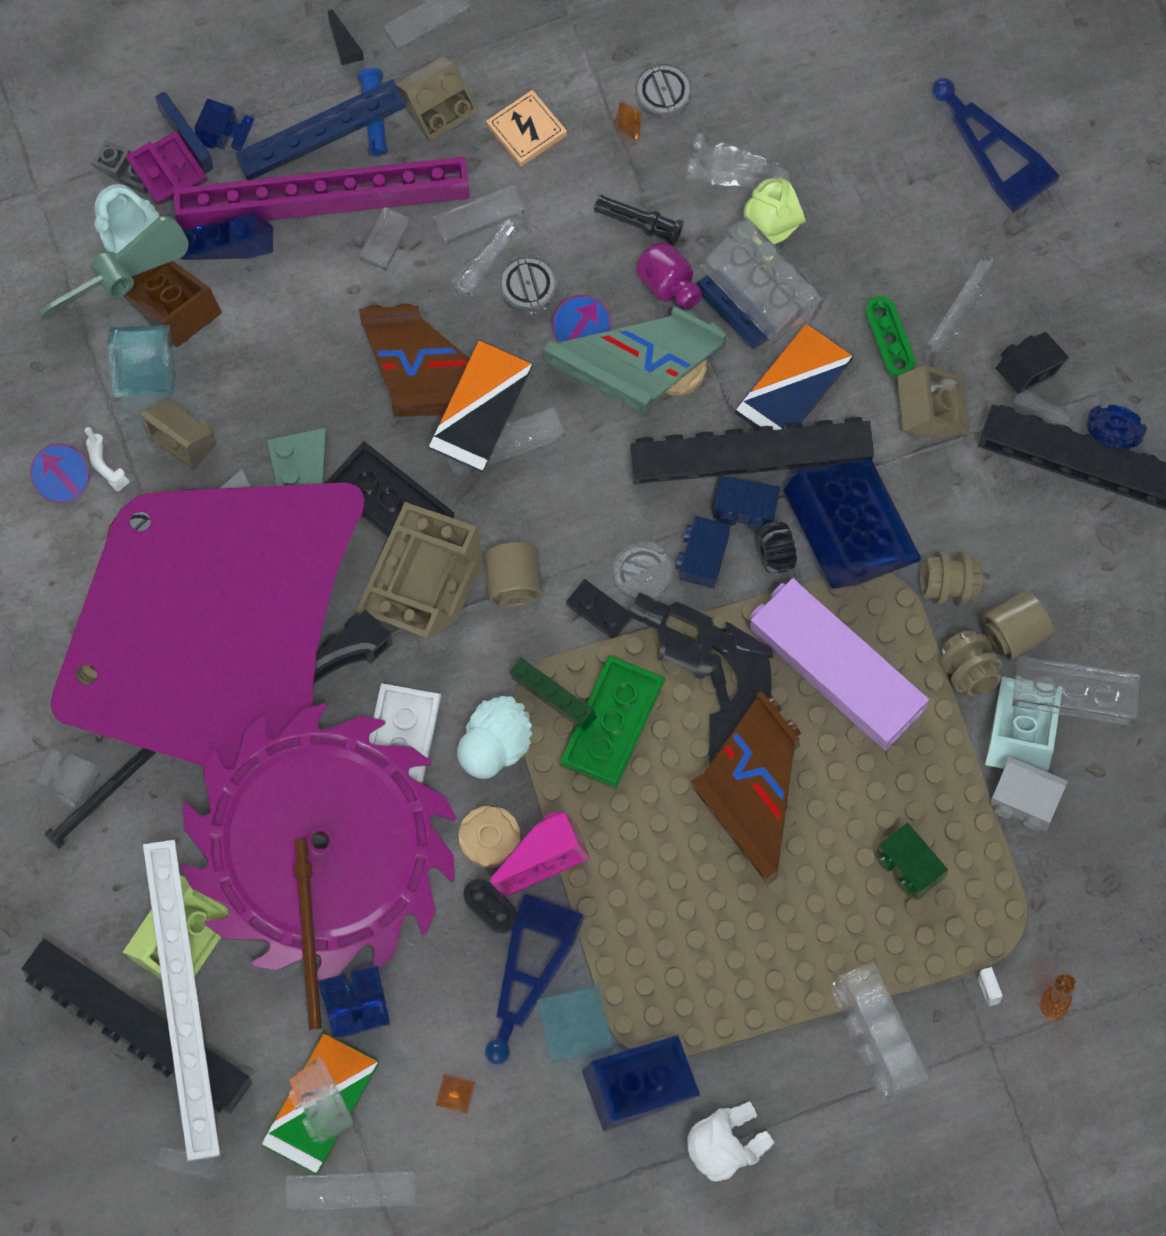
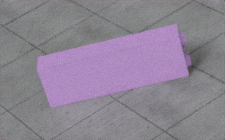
(838, 663)

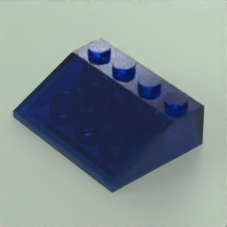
(850, 522)

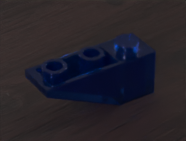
(230, 239)

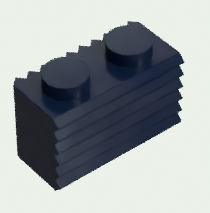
(745, 502)
(704, 551)

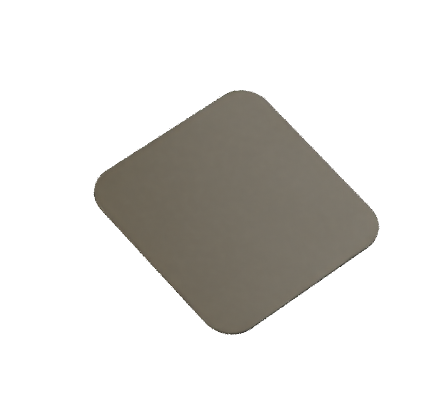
(683, 920)

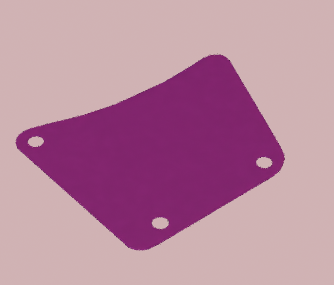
(207, 617)

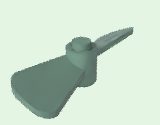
(153, 247)

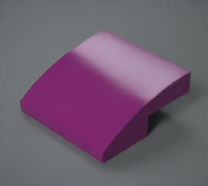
(166, 166)

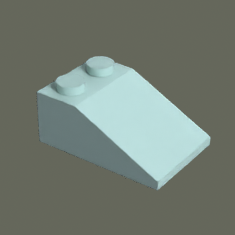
(1020, 732)

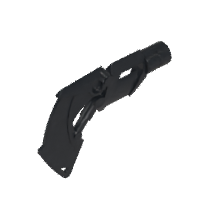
(743, 652)

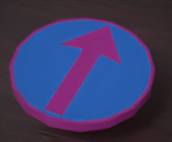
(579, 318)
(60, 473)

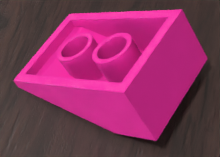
(544, 852)

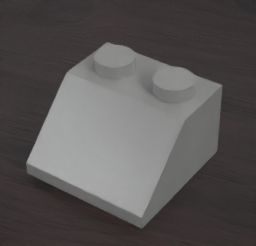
(1027, 794)

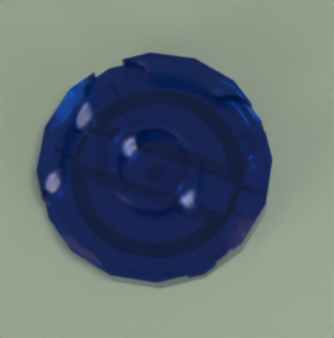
(1116, 426)

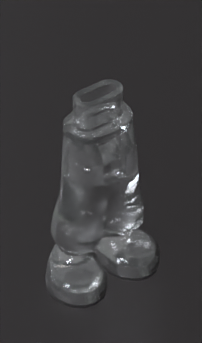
(729, 165)

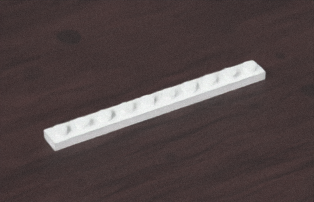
(181, 1001)

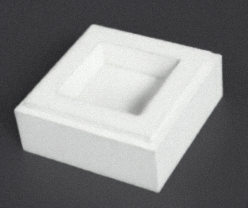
(989, 986)

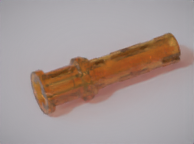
(1059, 995)

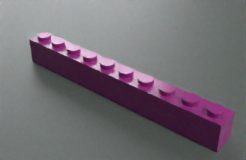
(324, 192)

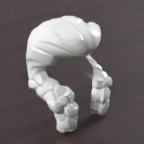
(717, 1150)

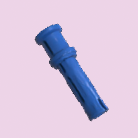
(370, 79)

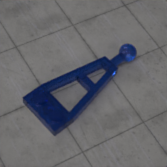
(1024, 184)
(545, 920)

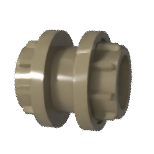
(950, 578)
(971, 663)

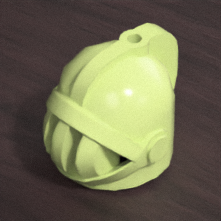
(774, 209)

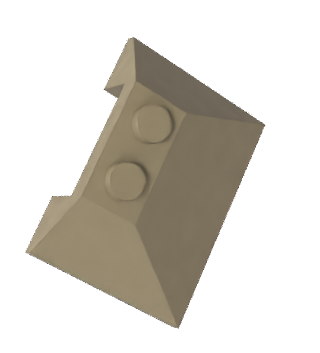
(423, 572)

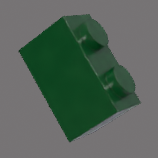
(911, 862)

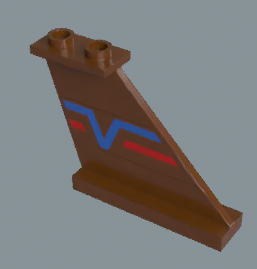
(413, 358)
(751, 783)

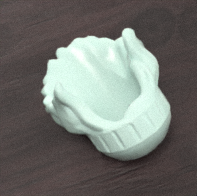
(121, 216)
(494, 737)

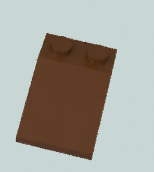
(175, 299)

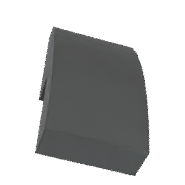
(113, 163)

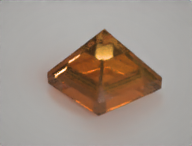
(628, 120)
(455, 1093)

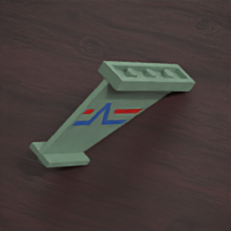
(640, 359)

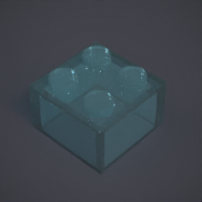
(141, 361)

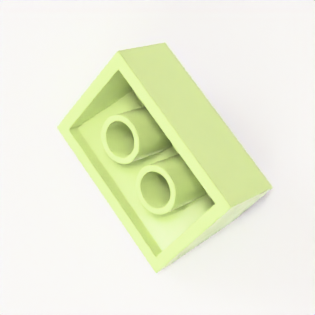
(202, 939)

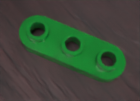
(889, 326)

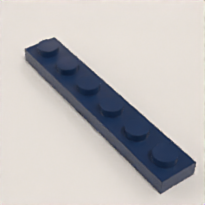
(320, 130)

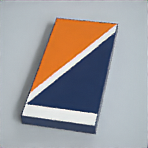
(795, 381)

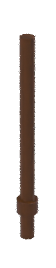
(303, 872)

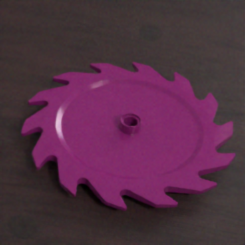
(331, 788)

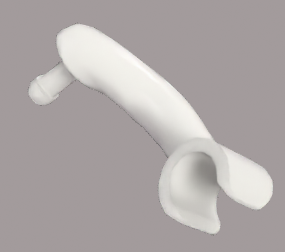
(95, 450)

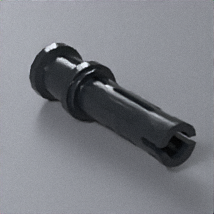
(651, 222)

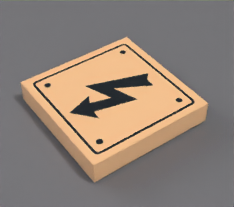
(526, 128)

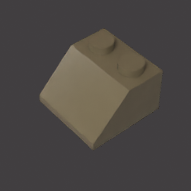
(932, 403)
(179, 432)

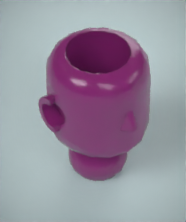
(668, 275)

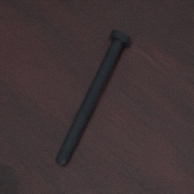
(56, 836)

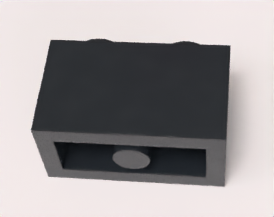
(1031, 362)

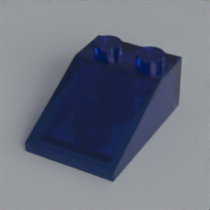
(640, 1082)

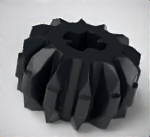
(776, 547)

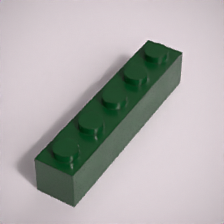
(553, 694)

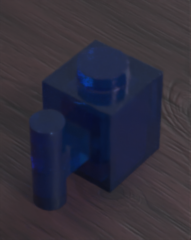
(219, 123)

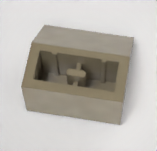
(437, 97)

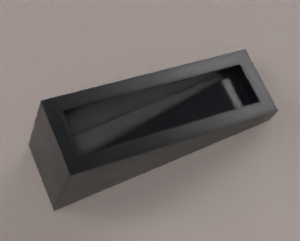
(346, 45)

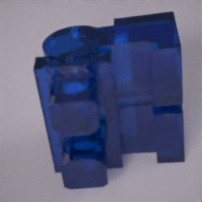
(357, 1005)

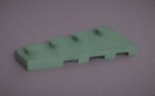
(299, 458)

